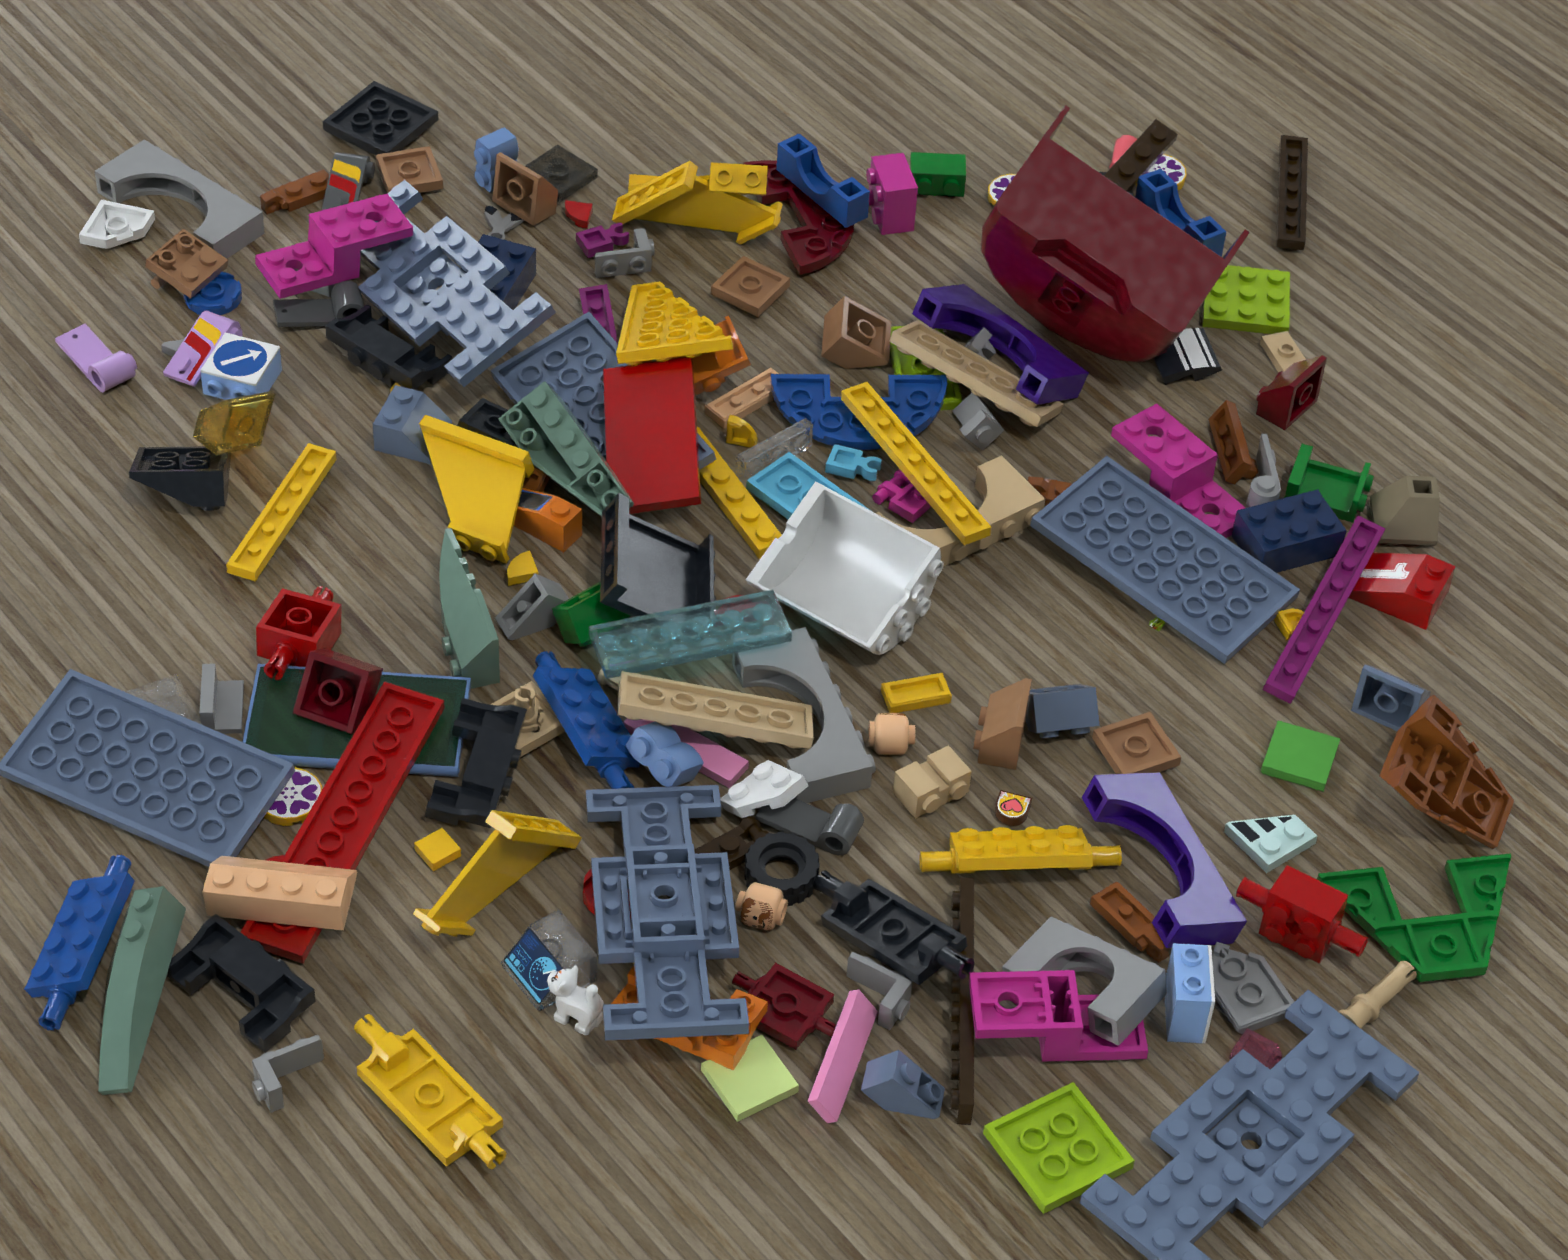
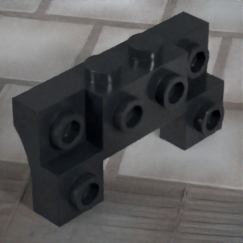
(383, 353)
(486, 775)
(247, 973)

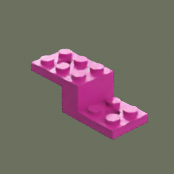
(333, 245)
(1179, 466)
(1045, 1009)

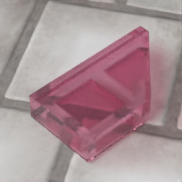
(1259, 1047)

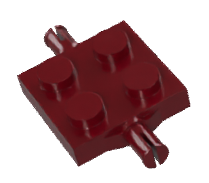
(794, 1004)

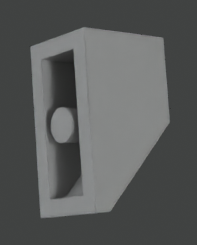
(531, 608)

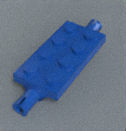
(587, 718)
(79, 939)

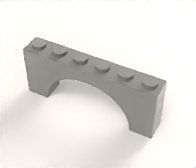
(151, 171)
(838, 758)

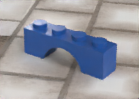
(802, 166)
(1161, 195)

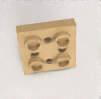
(546, 723)

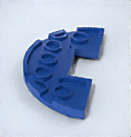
(801, 396)

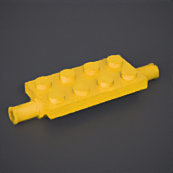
(1019, 849)
(429, 1095)

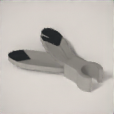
(499, 225)

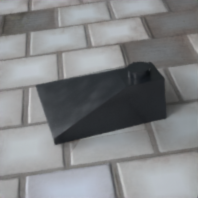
(185, 474)

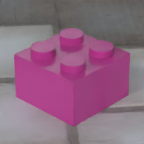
(892, 193)

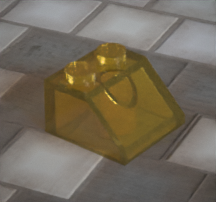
(234, 423)

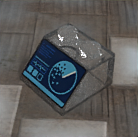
(546, 948)

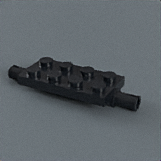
(892, 929)

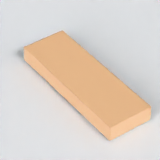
(742, 399)

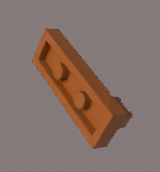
(1231, 444)

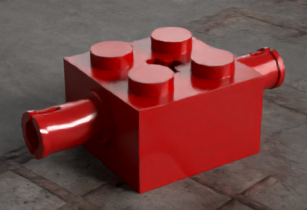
(295, 627)
(1302, 914)

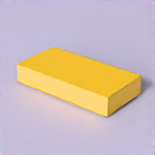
(916, 693)

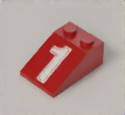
(1404, 586)

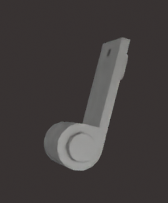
(1267, 485)

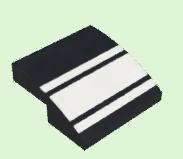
(1188, 355)

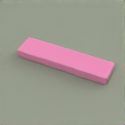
(718, 761)
(842, 1056)

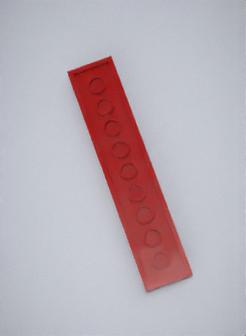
(355, 800)

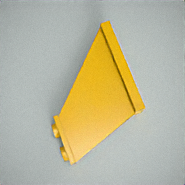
(723, 178)
(685, 200)
(478, 483)
(502, 860)

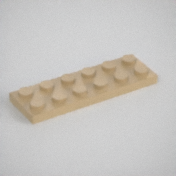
(971, 370)
(715, 710)

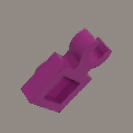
(601, 240)

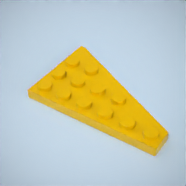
(665, 328)

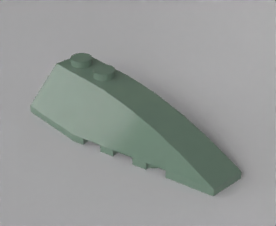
(466, 619)
(136, 983)

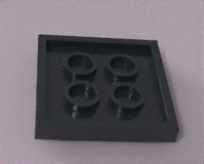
(380, 120)

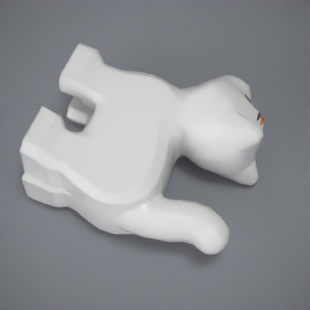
(575, 1001)

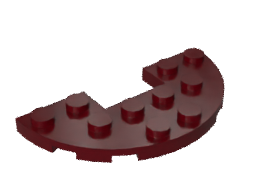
(821, 235)

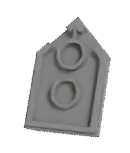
(1248, 989)

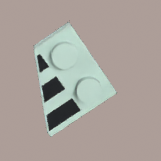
(1271, 839)

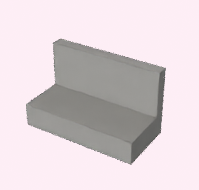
(221, 702)

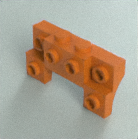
(713, 367)
(722, 1049)

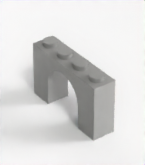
(1134, 982)

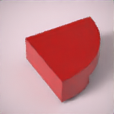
(579, 212)

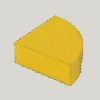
(740, 432)
(521, 569)

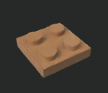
(413, 165)
(750, 286)
(1136, 746)

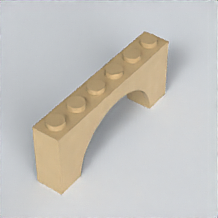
(1006, 506)

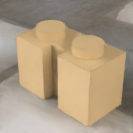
(932, 783)

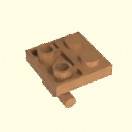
(185, 264)

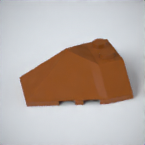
(1444, 777)

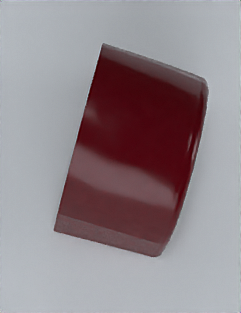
(1095, 257)

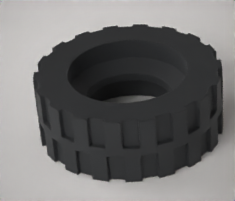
(787, 847)

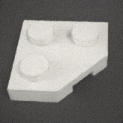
(116, 224)
(765, 786)

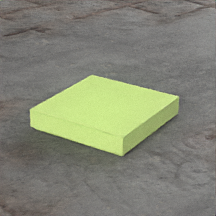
(754, 1083)

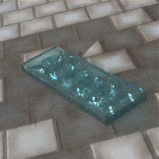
(690, 633)

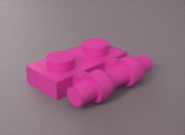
(905, 501)

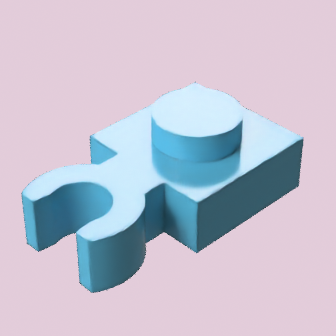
(849, 462)

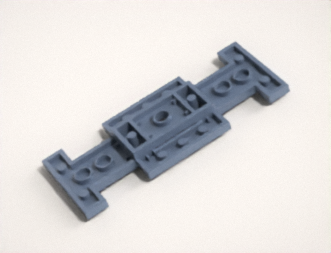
(463, 305)
(667, 935)
(1282, 1112)

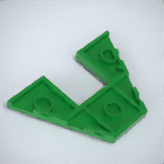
(1433, 945)

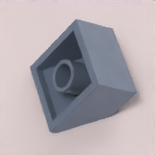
(398, 427)
(1387, 697)
(1062, 709)

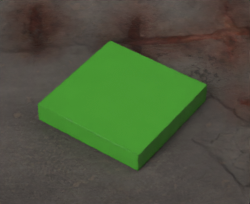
(1300, 755)

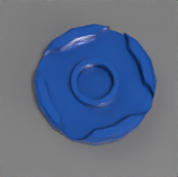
(218, 296)

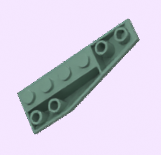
(562, 447)

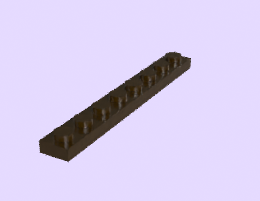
(961, 1010)

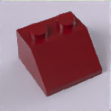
(1291, 392)
(336, 689)

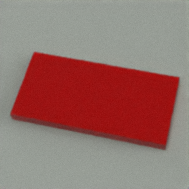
(653, 433)

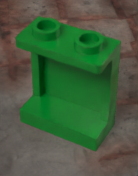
(1339, 486)

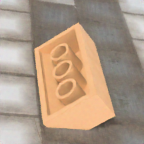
(279, 892)

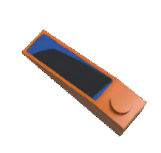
(549, 519)

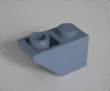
(902, 1086)

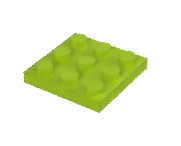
(1249, 301)
(1058, 1147)

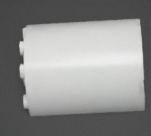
(850, 570)

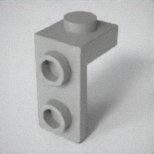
(627, 260)
(977, 421)
(886, 982)
(280, 1063)

